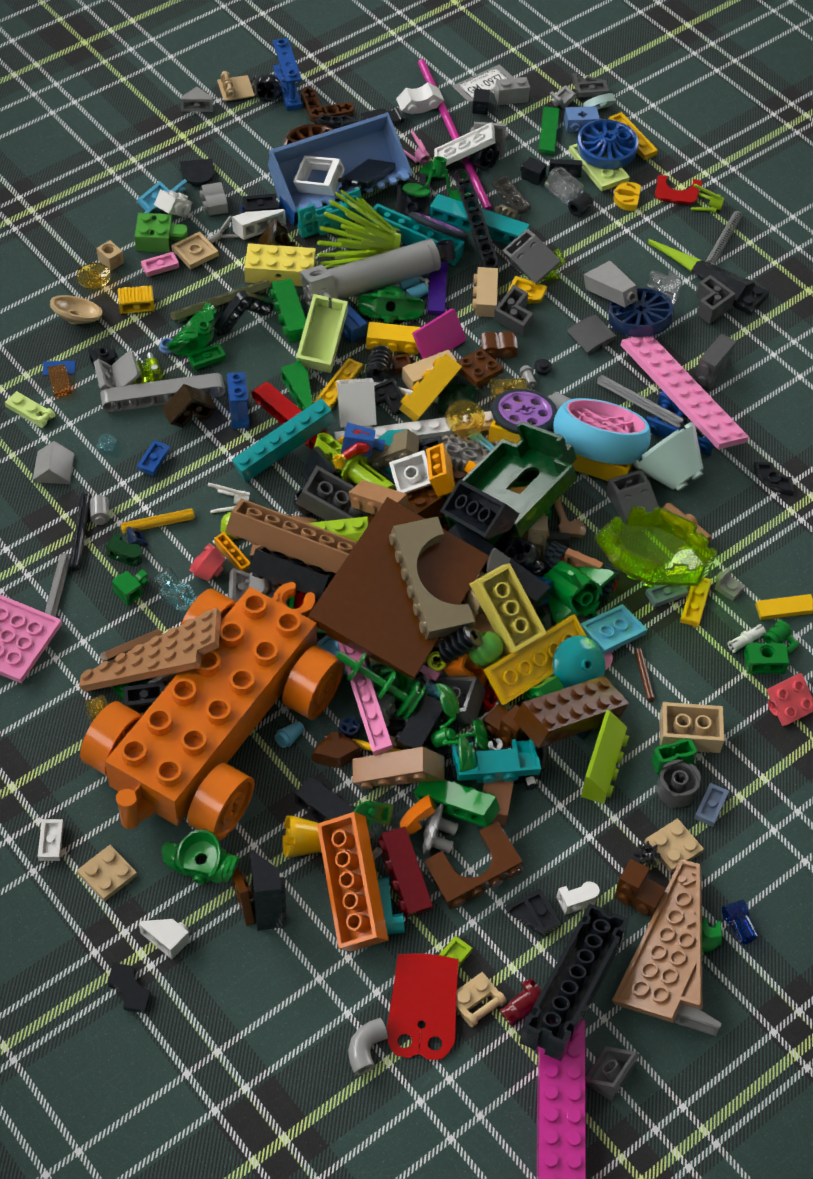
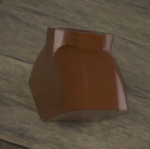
(336, 750)

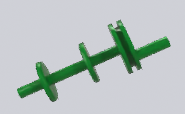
(409, 699)

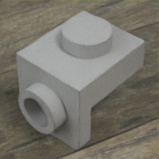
(563, 97)

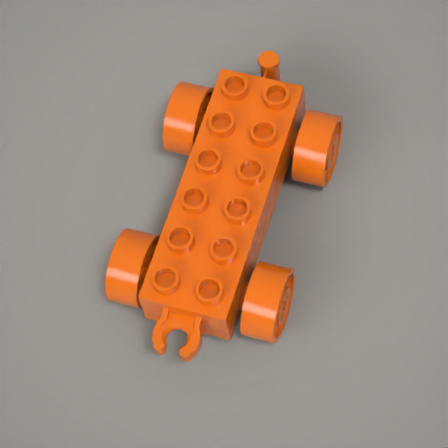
(180, 748)

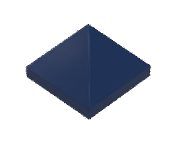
(136, 537)

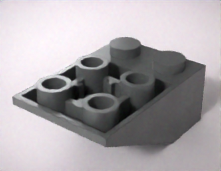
(531, 256)
(630, 491)

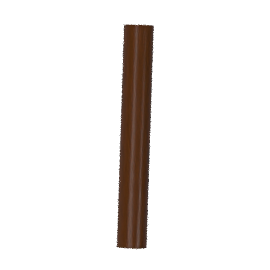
(644, 675)

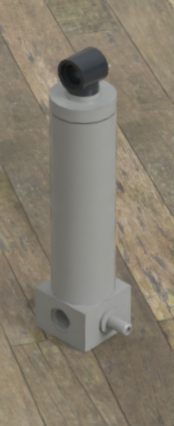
(376, 270)

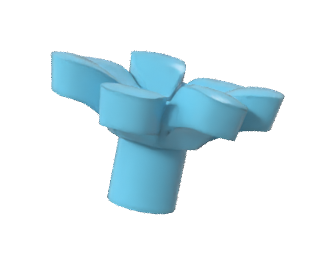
(432, 690)

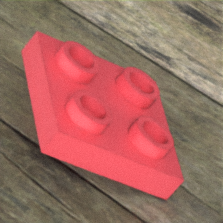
(790, 699)

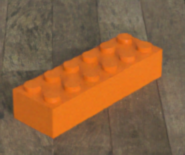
(352, 882)

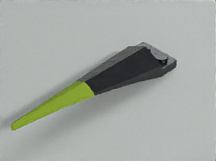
(747, 296)

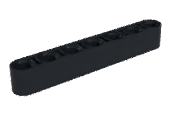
(476, 215)

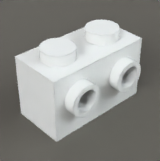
(173, 203)

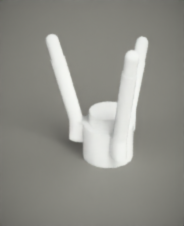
(229, 491)

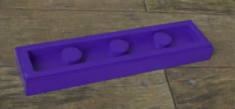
(437, 290)

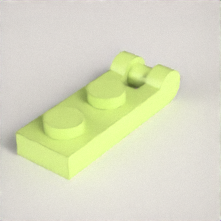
(29, 409)

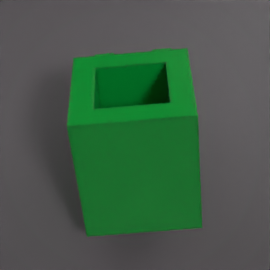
(129, 587)

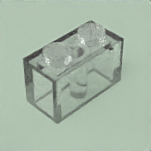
(563, 185)

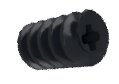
(379, 363)
(459, 644)

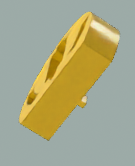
(627, 196)

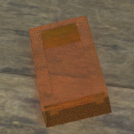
(59, 380)

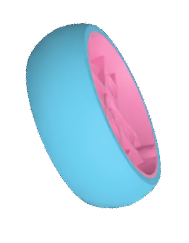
(603, 430)

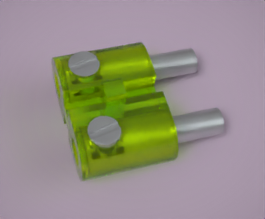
(149, 370)

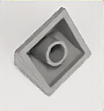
(53, 464)

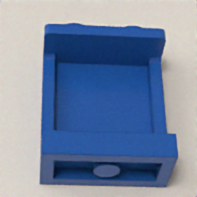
(238, 400)

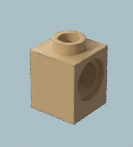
(110, 255)

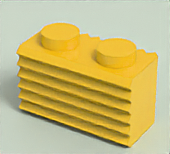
(136, 299)

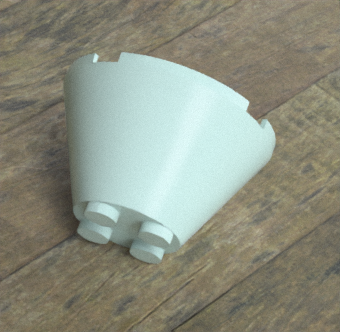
(674, 459)

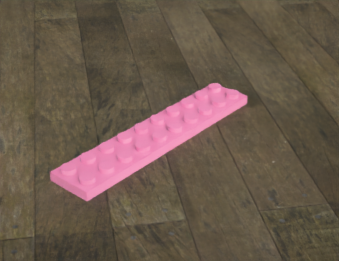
(685, 392)

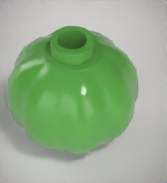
(489, 651)

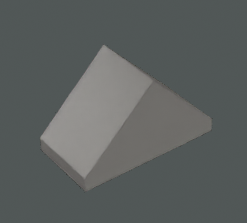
(196, 101)

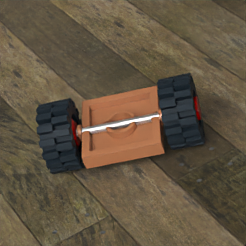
(558, 552)

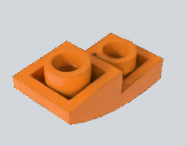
(422, 809)

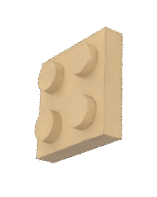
(195, 250)
(674, 844)
(107, 873)

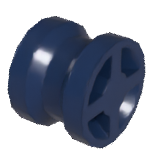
(348, 724)

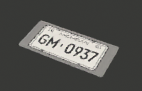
(483, 80)

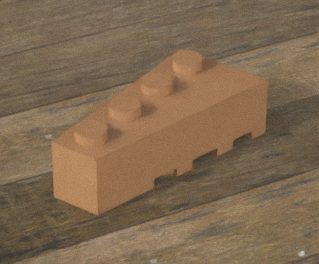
(398, 767)

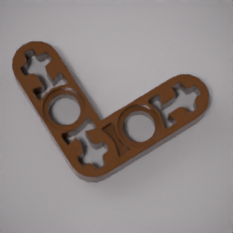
(317, 110)

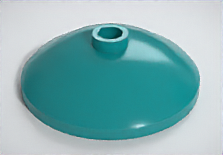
(571, 658)

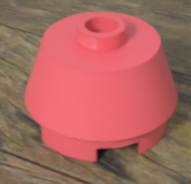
(208, 563)

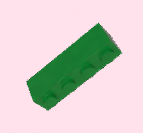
(289, 309)
(460, 801)

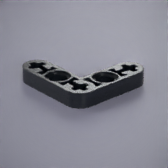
(240, 303)

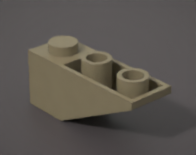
(538, 535)

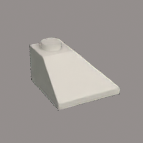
(410, 472)

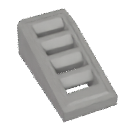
(697, 1020)

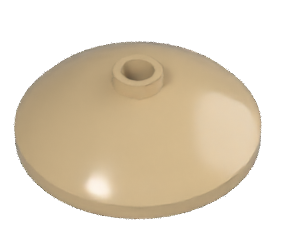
(75, 309)

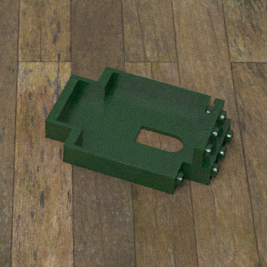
(509, 461)

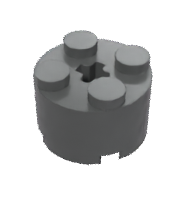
(678, 784)

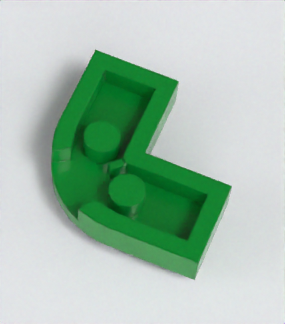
(375, 812)

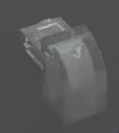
(667, 284)

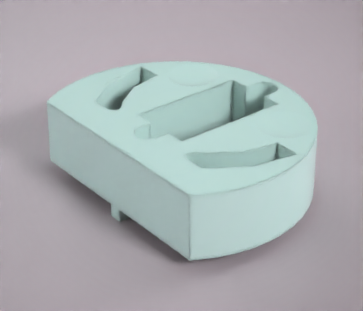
(600, 101)

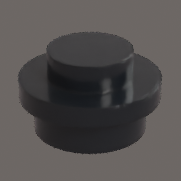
(542, 366)

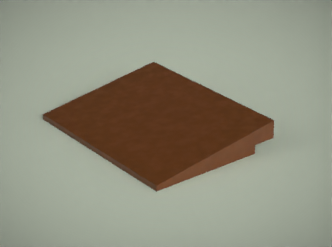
(369, 599)

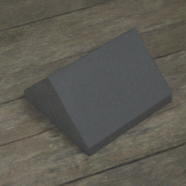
(611, 1071)

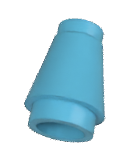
(286, 736)

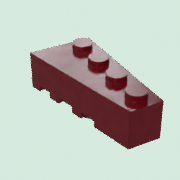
(404, 872)

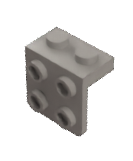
(120, 373)
(240, 581)

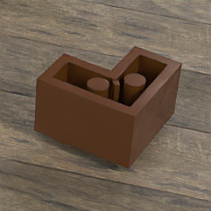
(503, 726)
(638, 890)

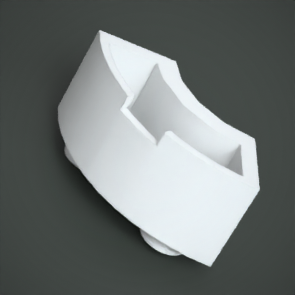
(420, 99)

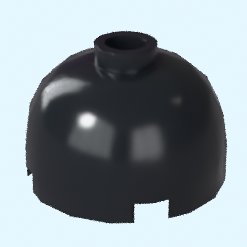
(485, 157)

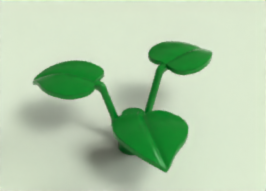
(432, 169)
(447, 736)

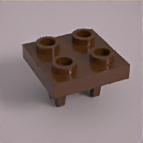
(479, 368)

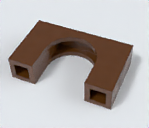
(457, 888)

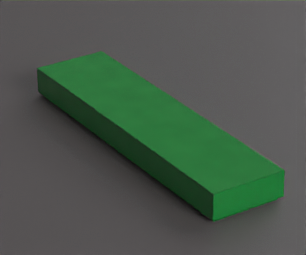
(548, 130)

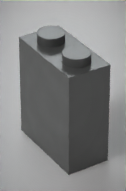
(715, 361)

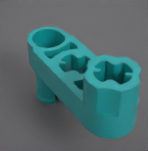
(393, 922)

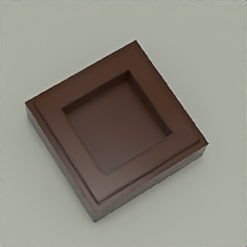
(400, 361)

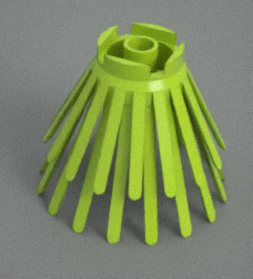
(373, 237)

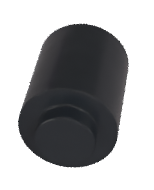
(580, 204)

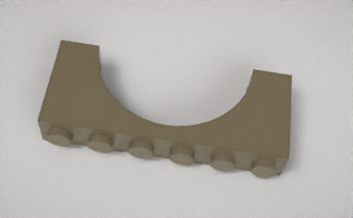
(435, 616)

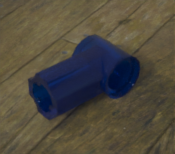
(738, 916)

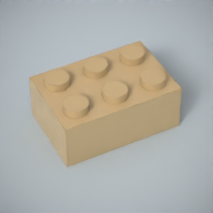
(694, 722)

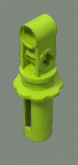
(355, 468)

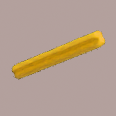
(159, 520)

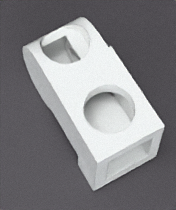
(577, 898)

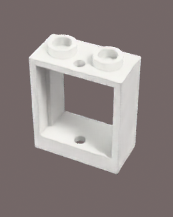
(331, 182)

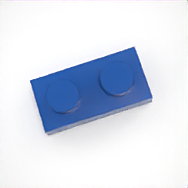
(153, 458)

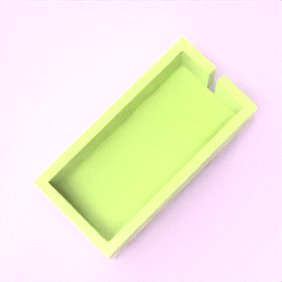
(322, 333)

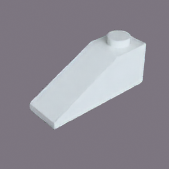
(255, 222)

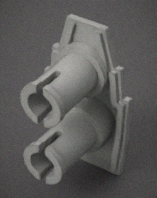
(430, 836)

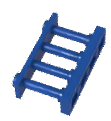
(287, 73)
(663, 430)

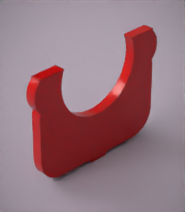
(665, 193)

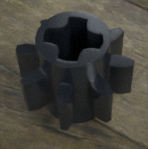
(647, 848)

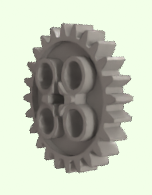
(463, 450)

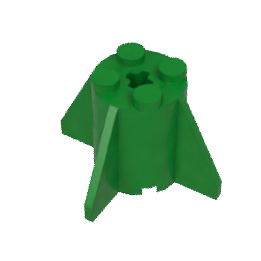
(575, 590)

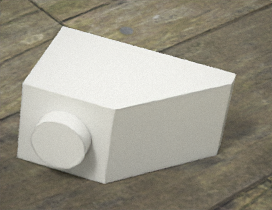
(166, 935)

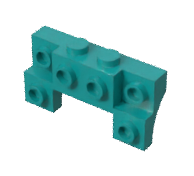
(310, 219)
(501, 764)

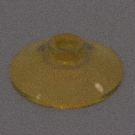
(93, 275)

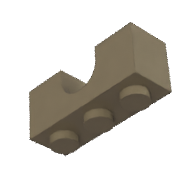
(403, 445)

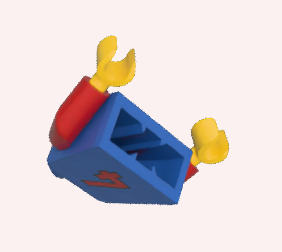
(357, 441)

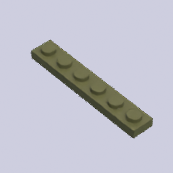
(181, 314)

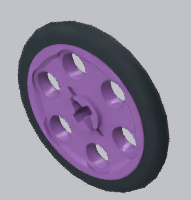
(438, 226)
(524, 410)

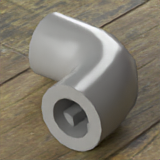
(361, 1045)

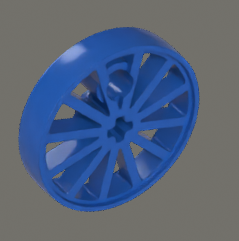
(612, 143)

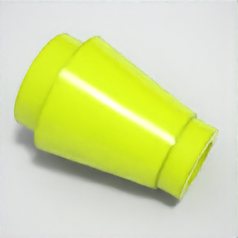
(435, 665)

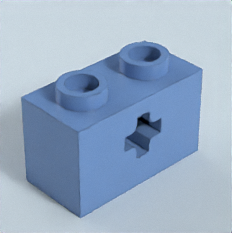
(578, 117)

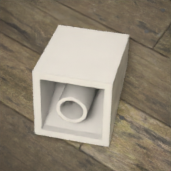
(356, 402)

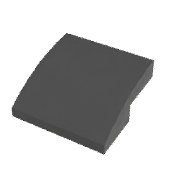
(591, 334)

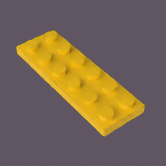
(530, 664)

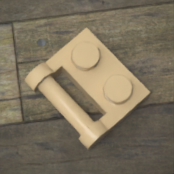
(475, 992)

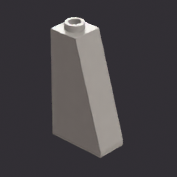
(611, 284)

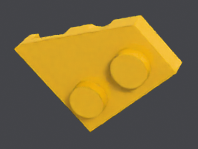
(534, 291)

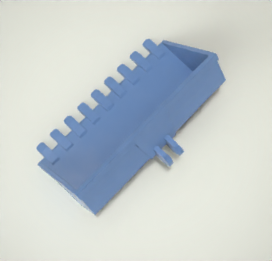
(351, 144)

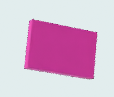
(439, 334)

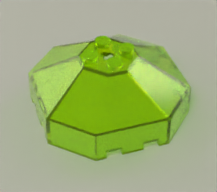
(657, 548)

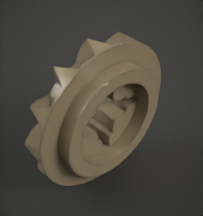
(508, 212)

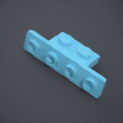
(148, 199)

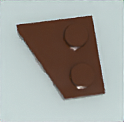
(243, 895)

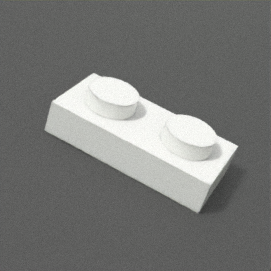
(50, 840)

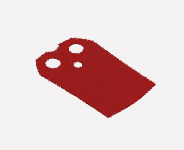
(426, 992)

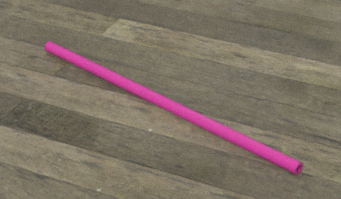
(454, 135)

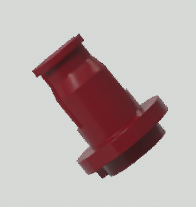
(521, 1004)

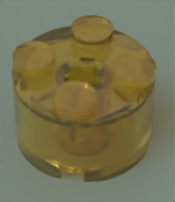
(475, 418)

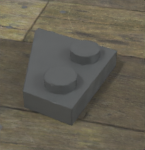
(589, 87)

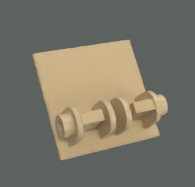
(235, 87)

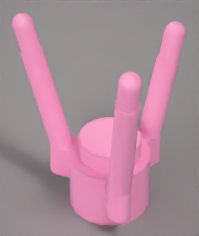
(421, 154)

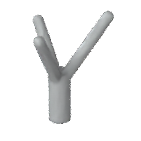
(218, 235)

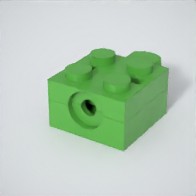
(156, 232)

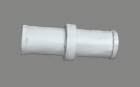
(746, 637)

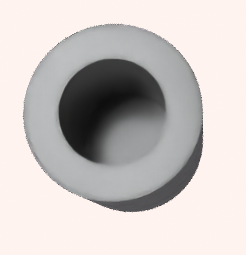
(99, 509)

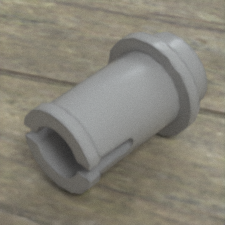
(527, 372)

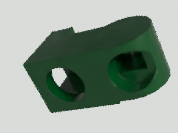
(123, 551)

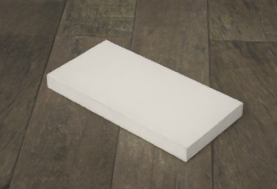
(467, 144)

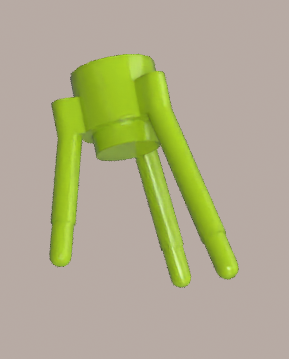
(715, 200)

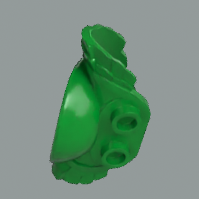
(406, 308)
(195, 333)
(205, 844)

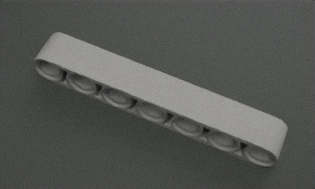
(157, 392)

